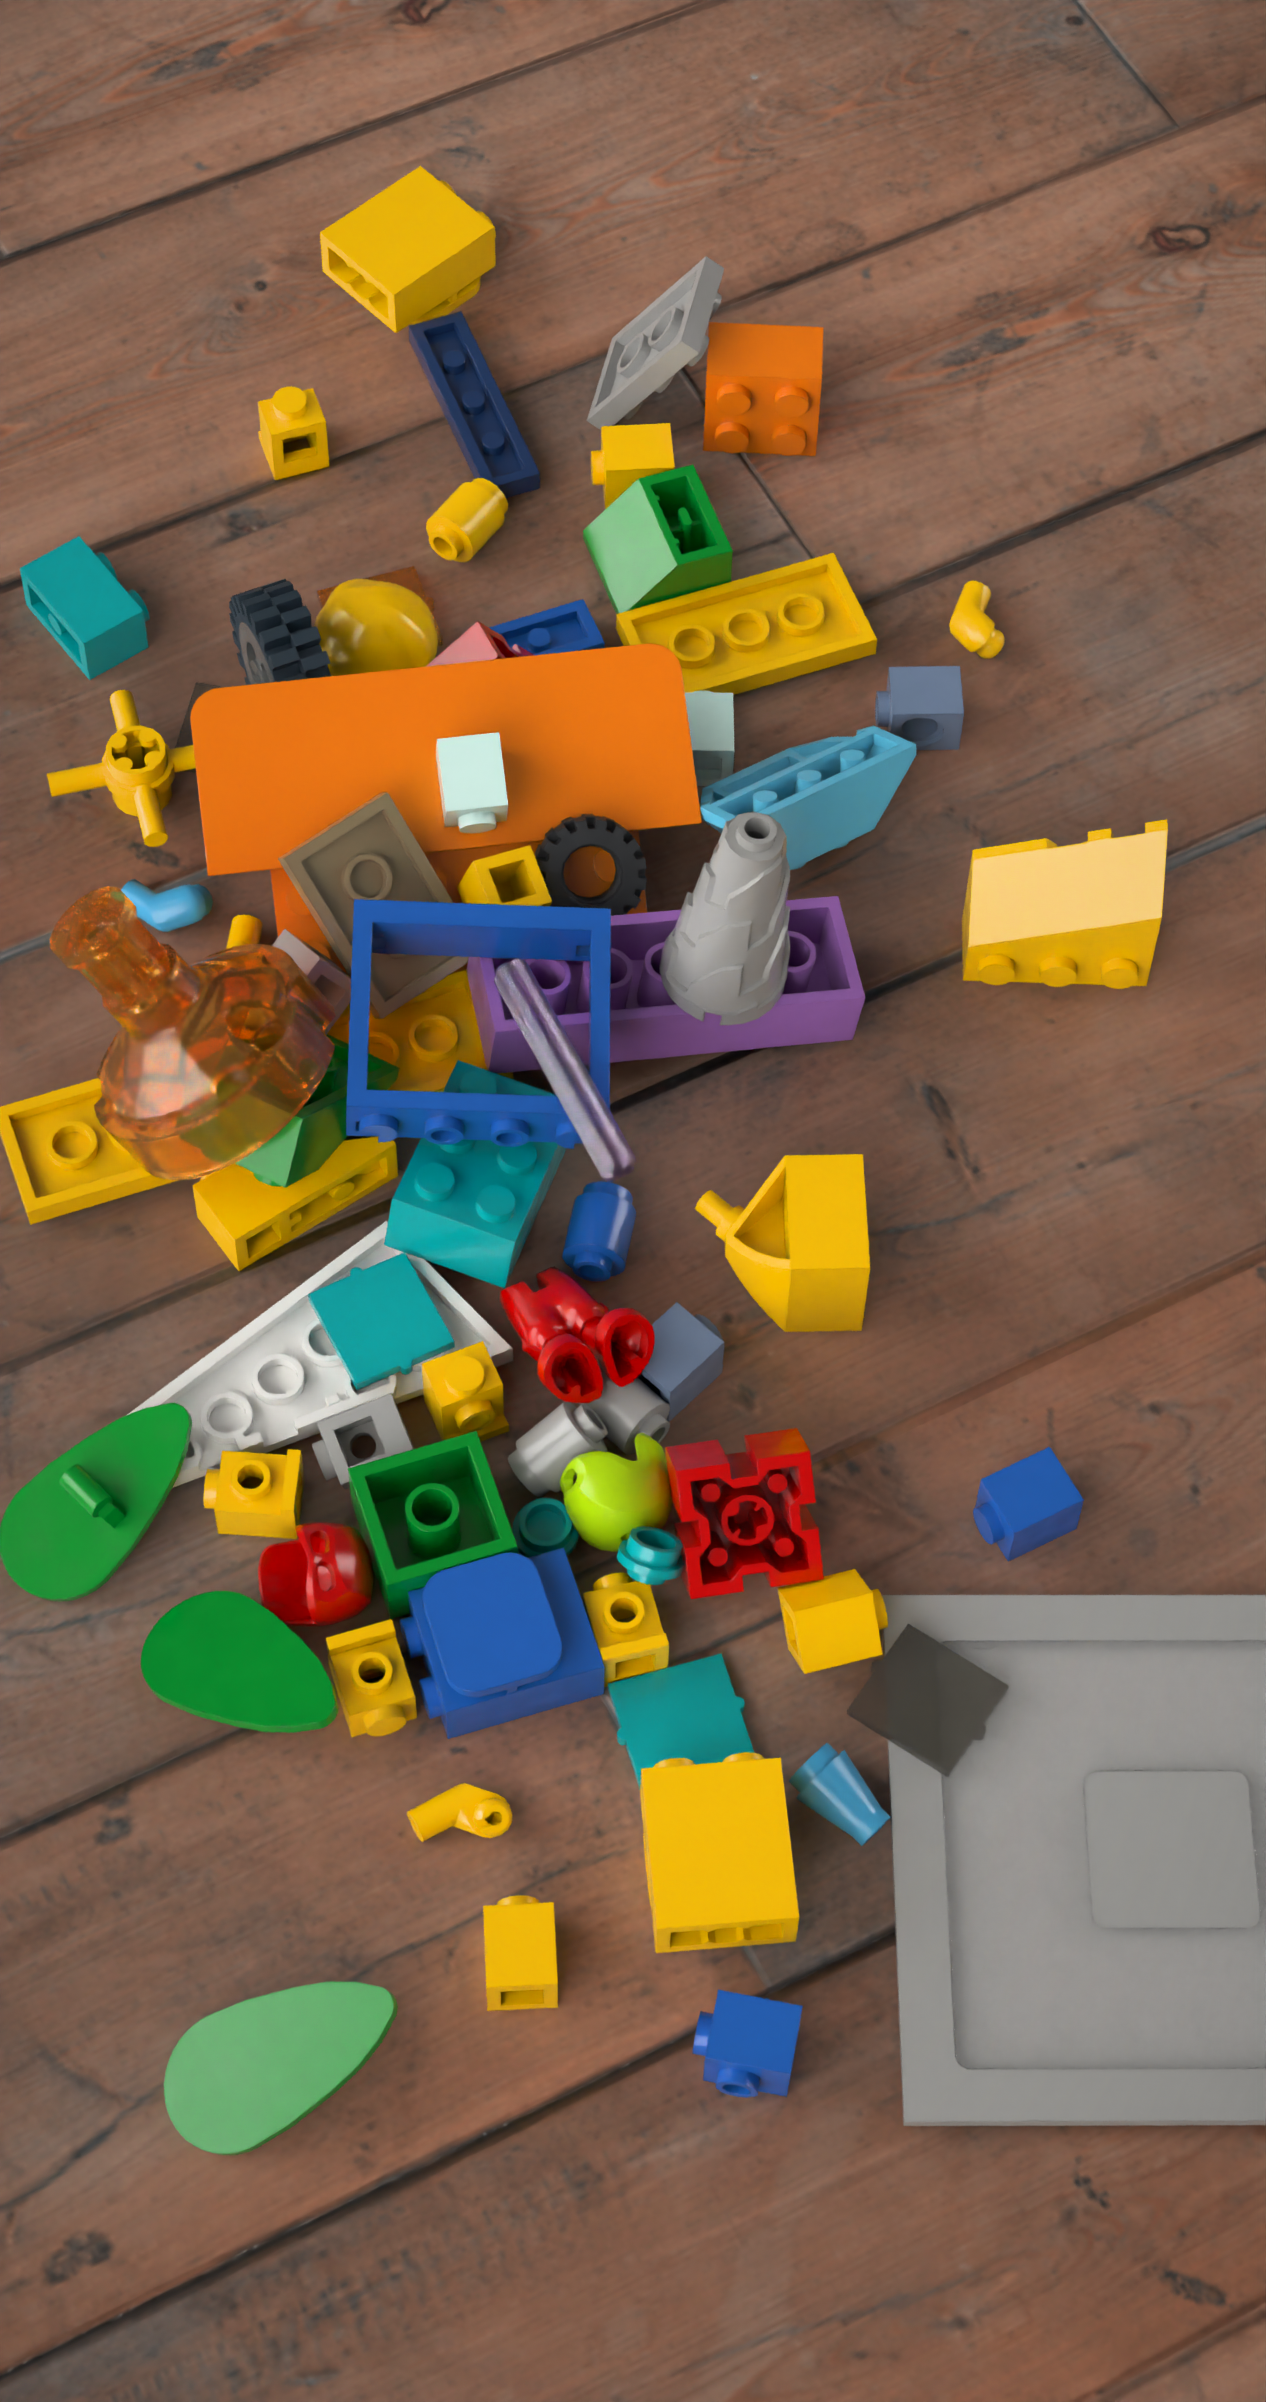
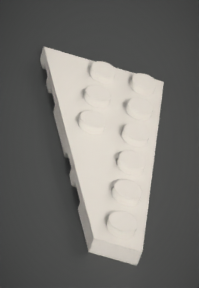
(285, 1375)

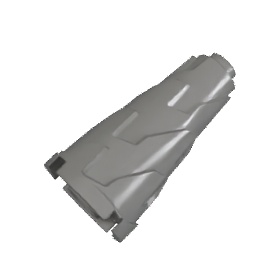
(733, 929)

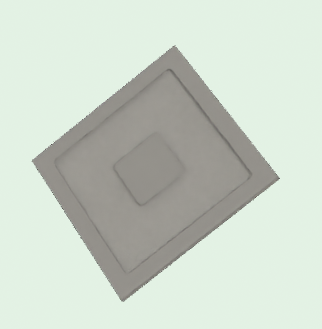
(1089, 1868)

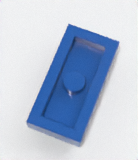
(554, 630)

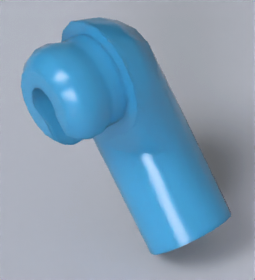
(169, 908)

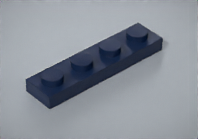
(473, 404)

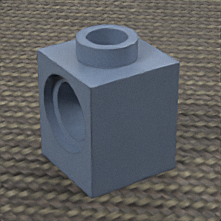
(923, 706)

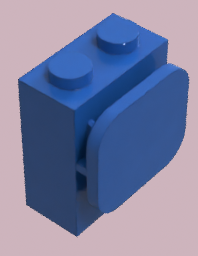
(502, 1641)

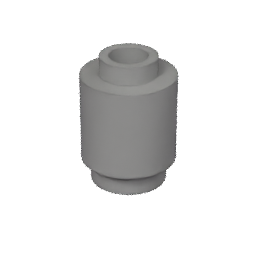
(630, 1412)
(553, 1444)

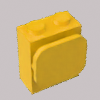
(410, 251)
(718, 1853)

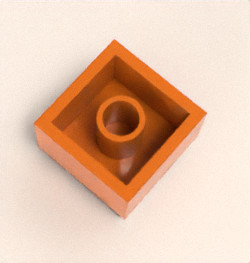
(763, 388)

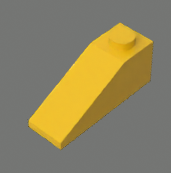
(257, 1218)

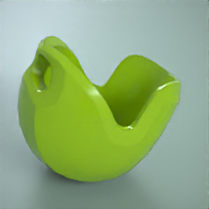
(617, 1493)

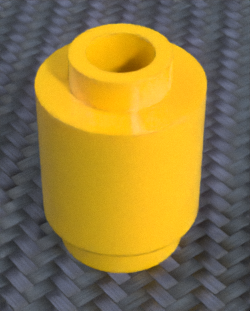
(467, 520)

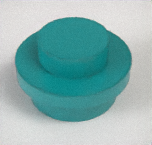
(544, 1528)
(651, 1555)

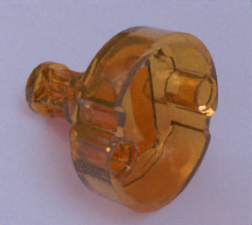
(205, 1049)

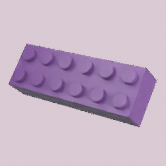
(816, 1006)

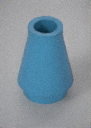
(839, 1794)

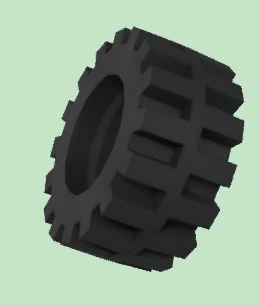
(601, 833)

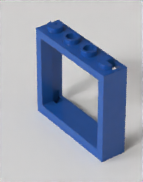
(473, 932)

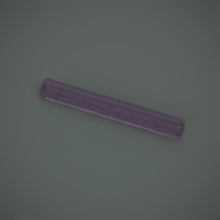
(565, 1070)

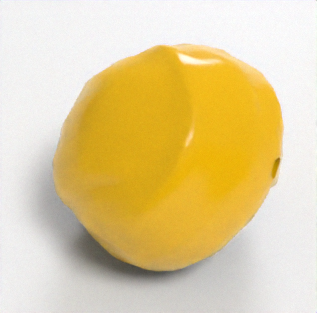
(375, 628)

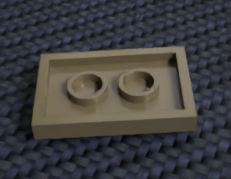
(370, 858)

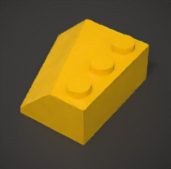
(1066, 910)

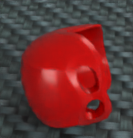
(317, 1577)

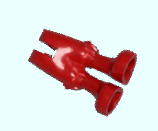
(569, 1328)

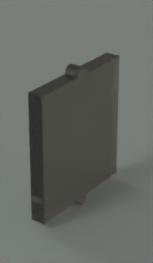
(928, 1700)

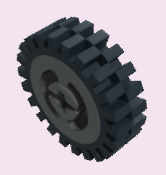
(276, 635)

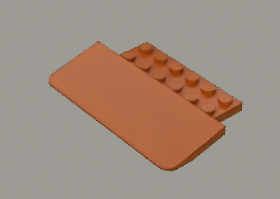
(575, 737)

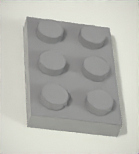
(657, 345)

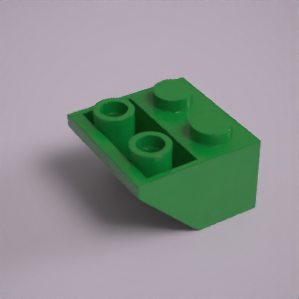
(659, 541)

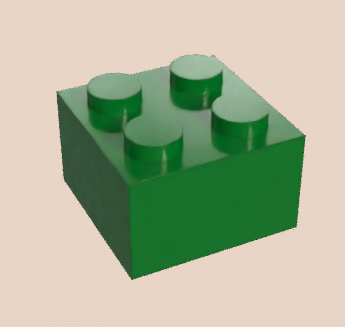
(428, 1514)

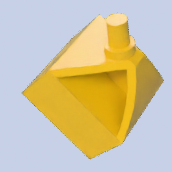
(801, 1242)

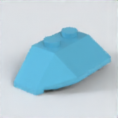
(816, 790)

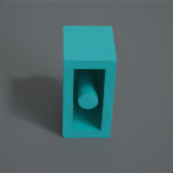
(85, 607)

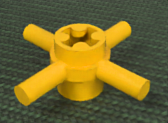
(134, 768)

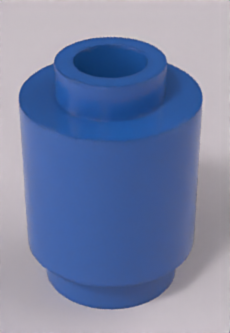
(600, 1231)

